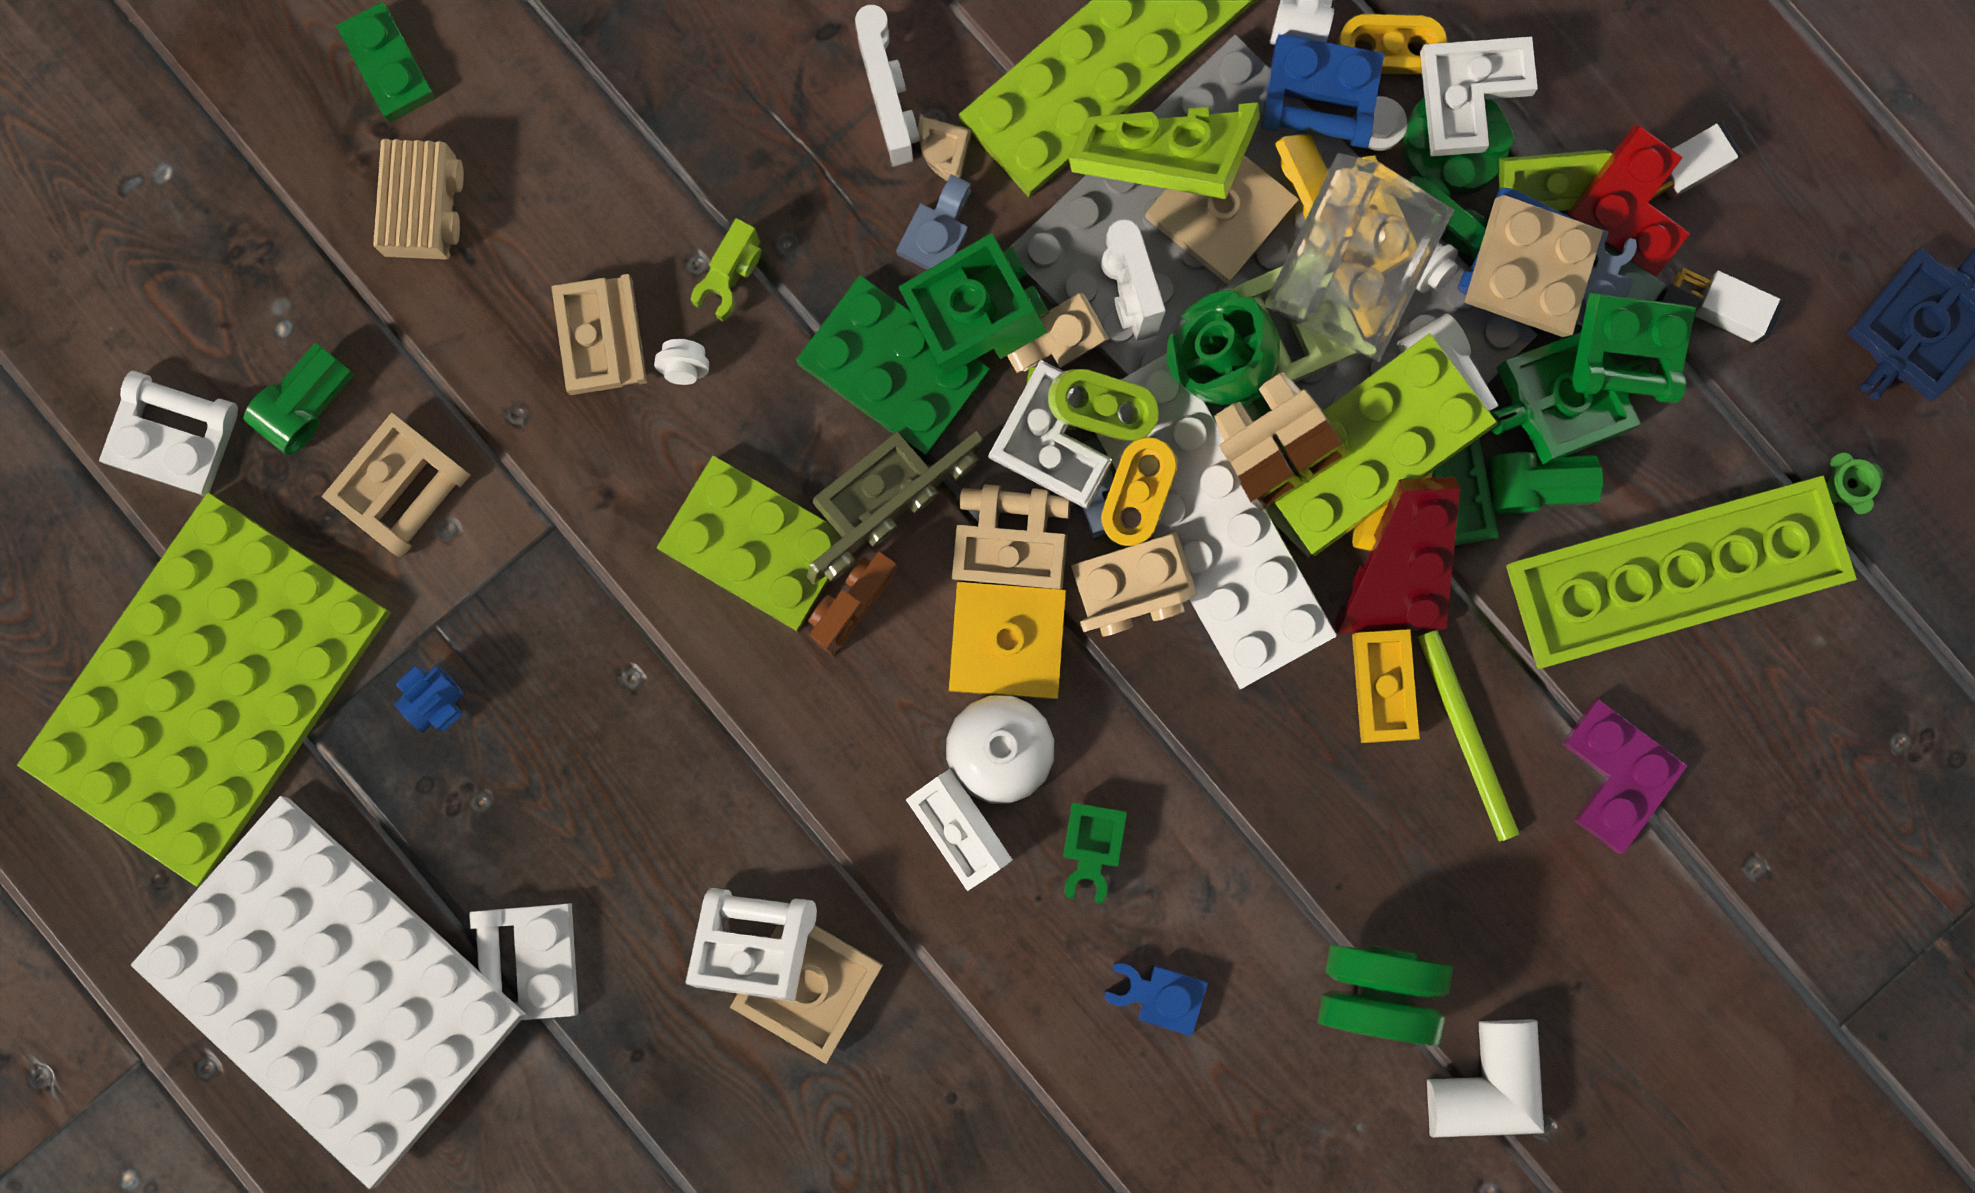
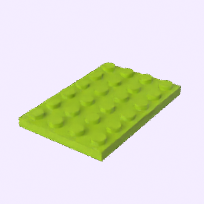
(204, 690)

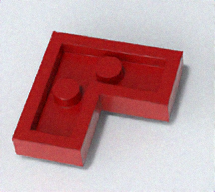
(1620, 199)

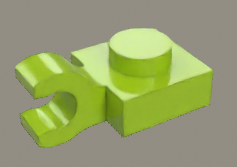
(734, 257)

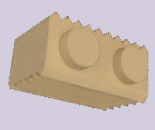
(417, 199)

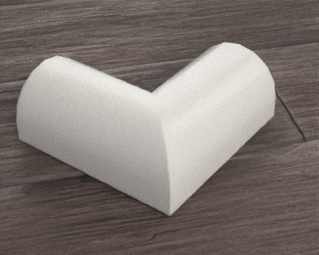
(1039, 450)
(1504, 1098)

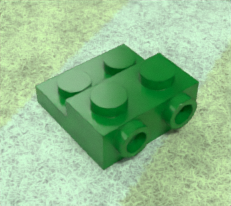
(975, 305)

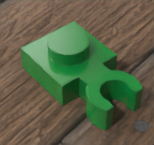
(1092, 839)

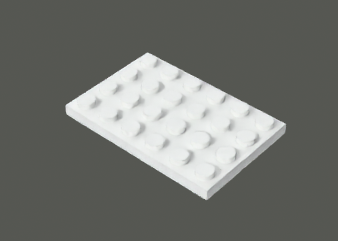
(328, 991)

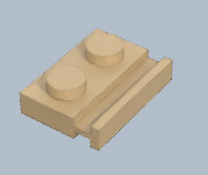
(599, 334)

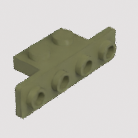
(879, 491)

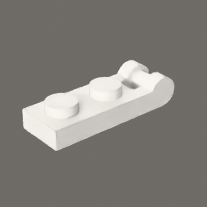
(885, 82)

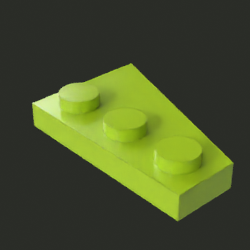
(1173, 153)

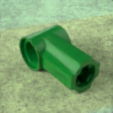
(290, 411)
(1525, 485)

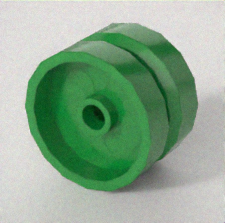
(1384, 994)

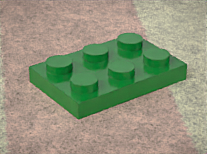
(885, 368)

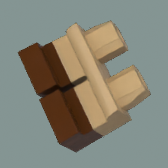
(1255, 447)

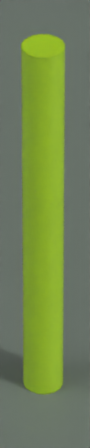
(1468, 735)

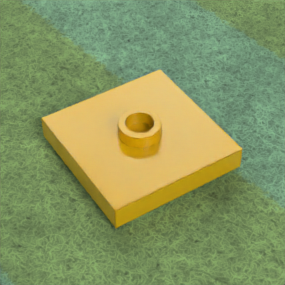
(1007, 640)

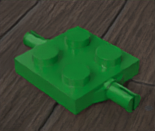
(1551, 409)

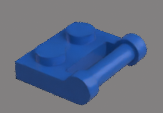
(1323, 75)

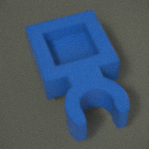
(1165, 999)

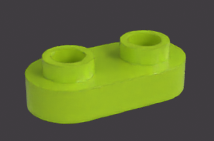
(1101, 404)

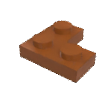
(837, 618)

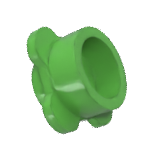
(1867, 478)

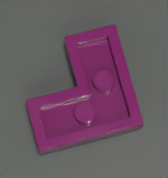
(1635, 774)

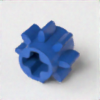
(429, 698)

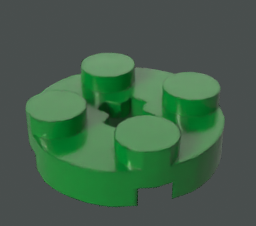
(1460, 171)

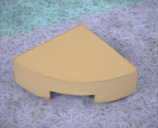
(944, 146)

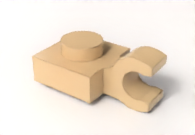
(1070, 334)

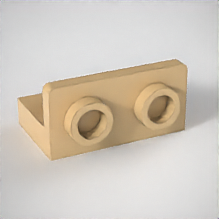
(1133, 583)

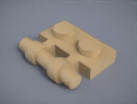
(1008, 554)

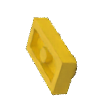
(1385, 686)

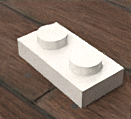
(959, 829)

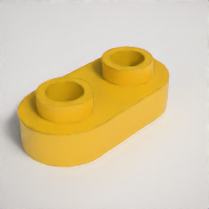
(1391, 36)
(1139, 491)

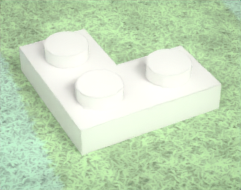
(1461, 78)

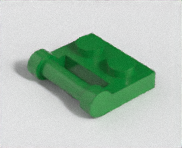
(1636, 329)

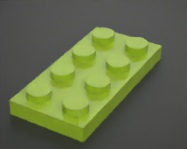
(1396, 428)

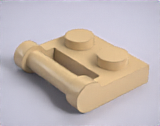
(383, 473)

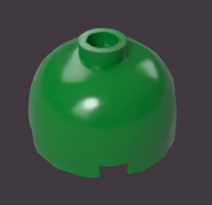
(1224, 348)

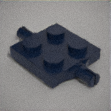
(1920, 326)

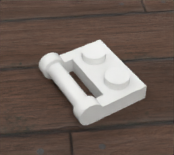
(1128, 263)
(163, 451)
(542, 956)
(745, 961)

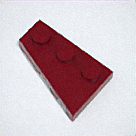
(1410, 563)

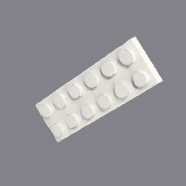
(1241, 568)

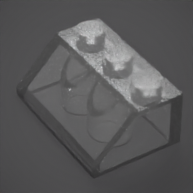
(1359, 255)

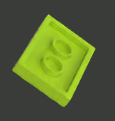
(750, 542)

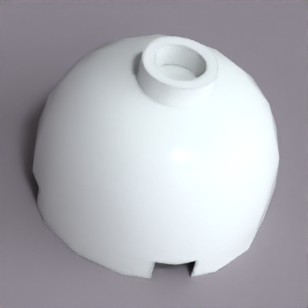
(1000, 749)

